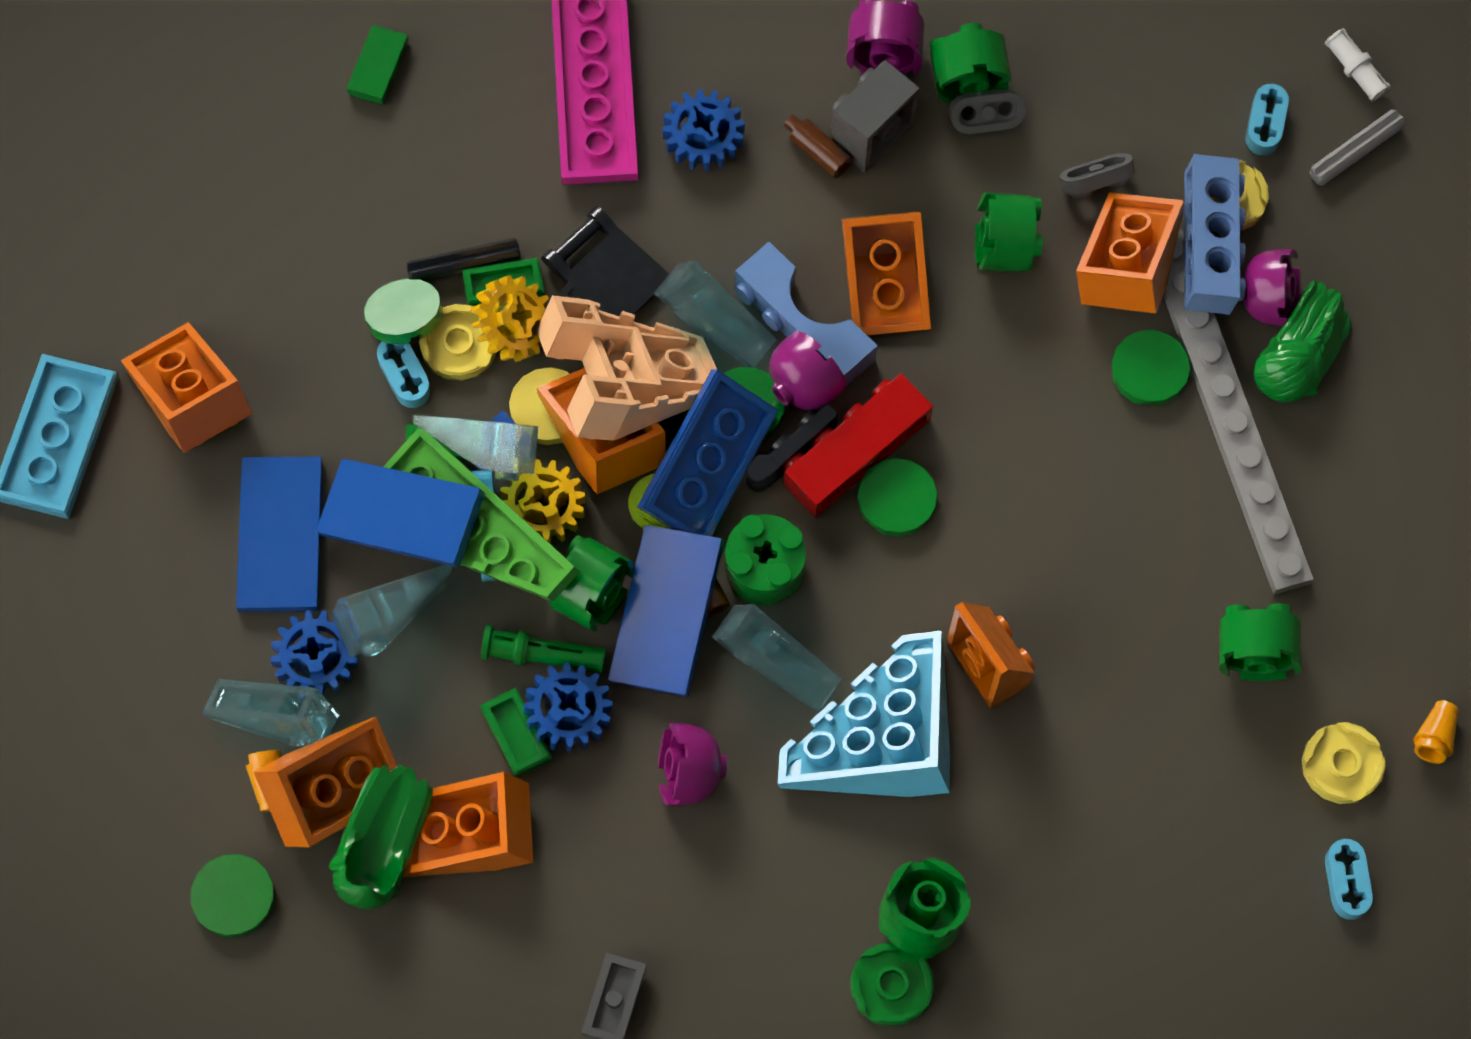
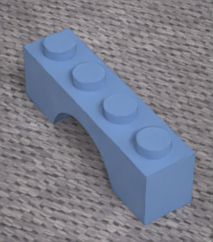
(767, 284)

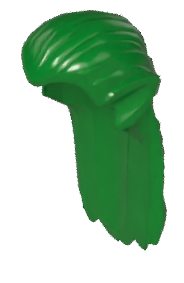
(1304, 346)
(380, 837)

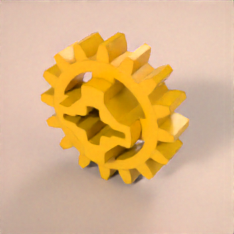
(511, 299)
(555, 493)

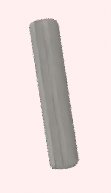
(1357, 147)

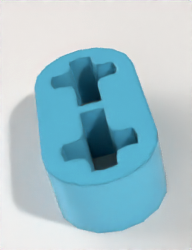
(1259, 118)
(395, 375)
(1339, 881)

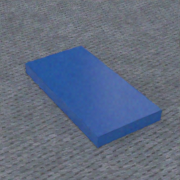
(708, 456)
(400, 512)
(278, 534)
(666, 610)

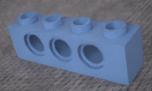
(1203, 287)

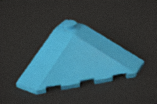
(885, 734)

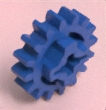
(711, 117)
(299, 655)
(577, 693)

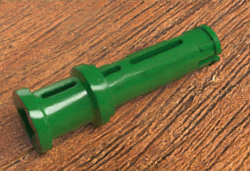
(522, 648)

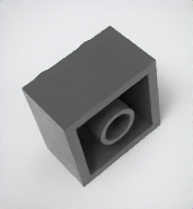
(874, 114)

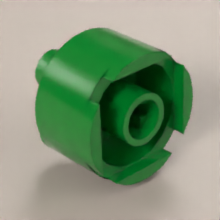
(969, 62)
(1007, 232)
(765, 537)
(598, 587)
(1260, 642)
(924, 907)

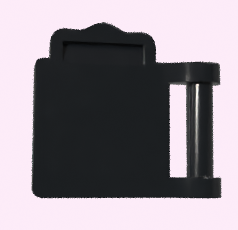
(611, 274)

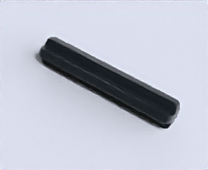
(454, 261)

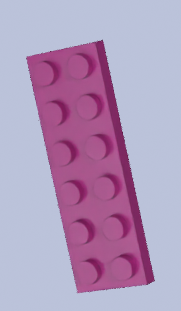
(594, 91)

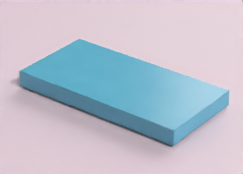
(55, 435)

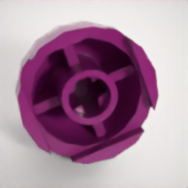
(1272, 286)
(803, 375)
(690, 764)

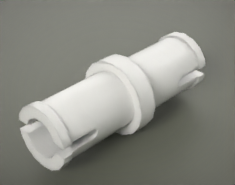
(1357, 64)

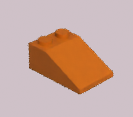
(1130, 253)
(886, 273)
(187, 387)
(600, 461)
(988, 653)
(319, 783)
(475, 828)

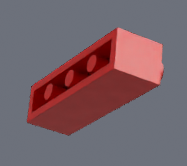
(857, 444)

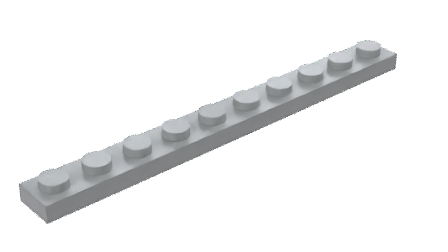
(1237, 437)

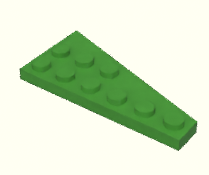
(500, 540)

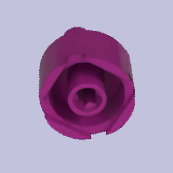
(887, 33)

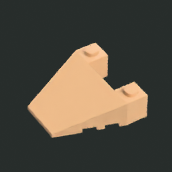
(631, 368)

